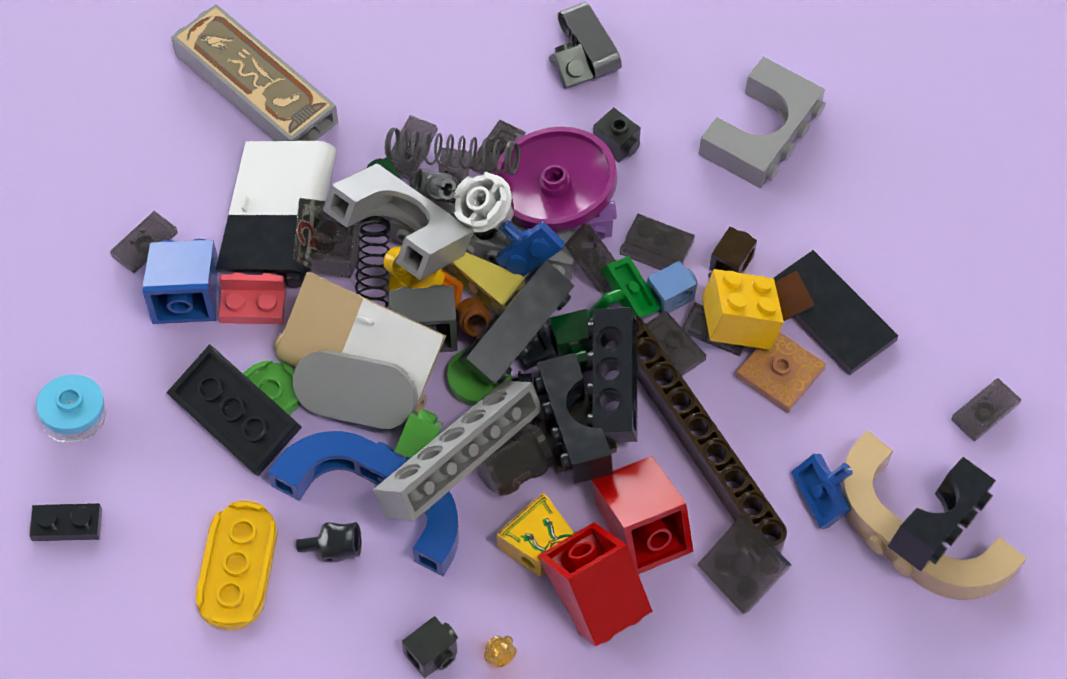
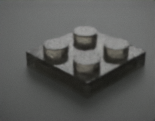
(744, 564)

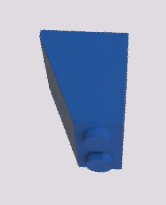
(181, 281)

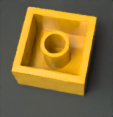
(742, 309)

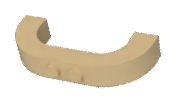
(878, 525)

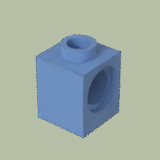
(673, 286)

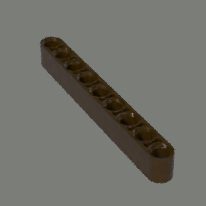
(703, 446)

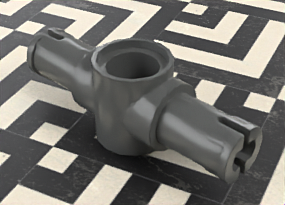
(433, 184)

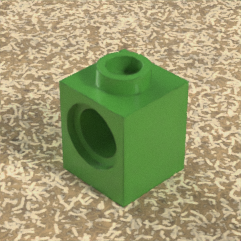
(418, 432)

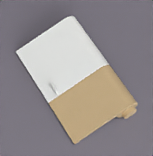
(347, 323)

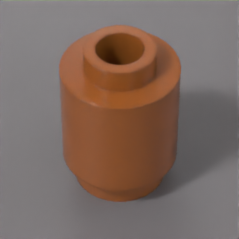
(472, 325)

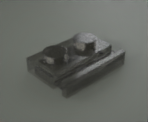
(656, 243)

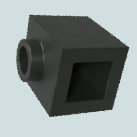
(618, 134)
(431, 646)

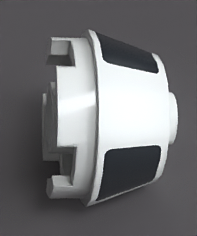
(484, 203)

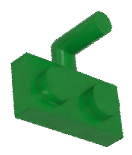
(627, 288)

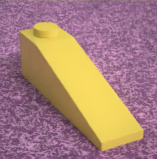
(484, 280)

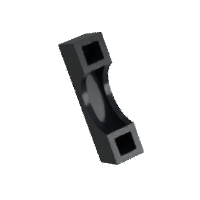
(583, 447)
(925, 533)

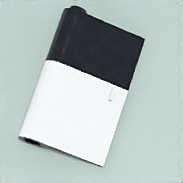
(265, 205)

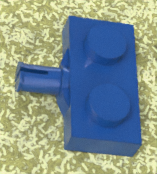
(527, 247)
(823, 489)

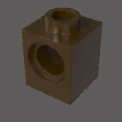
(733, 251)

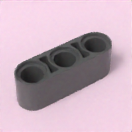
(584, 28)

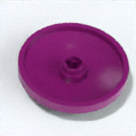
(560, 178)

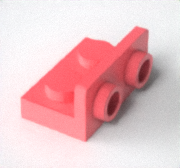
(252, 298)

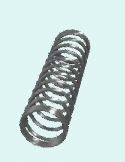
(398, 149)

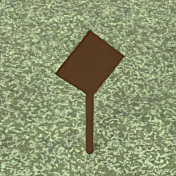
(791, 295)

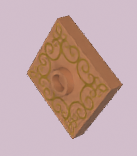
(782, 372)

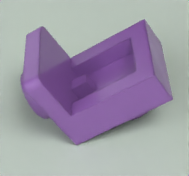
(603, 222)

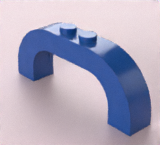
(374, 461)

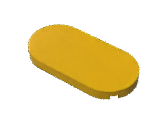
(236, 565)

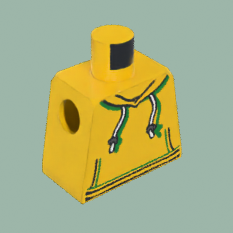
(532, 533)

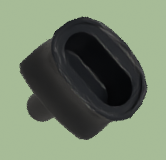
(334, 542)

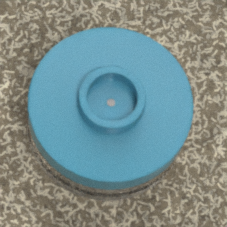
(71, 408)

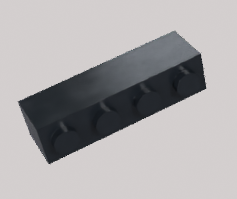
(517, 323)

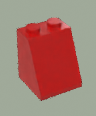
(645, 513)
(596, 583)

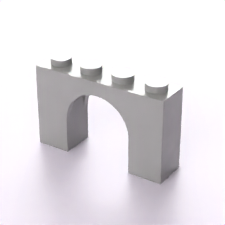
(758, 156)
(377, 192)

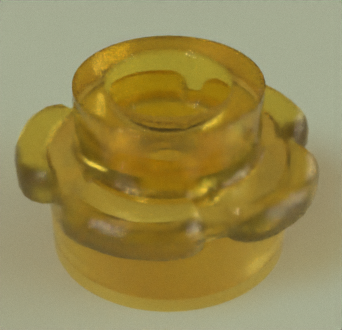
(500, 651)

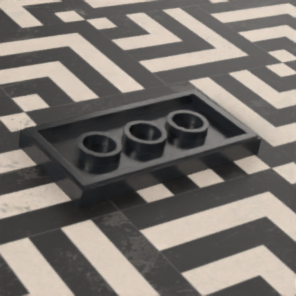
(840, 316)
(234, 410)

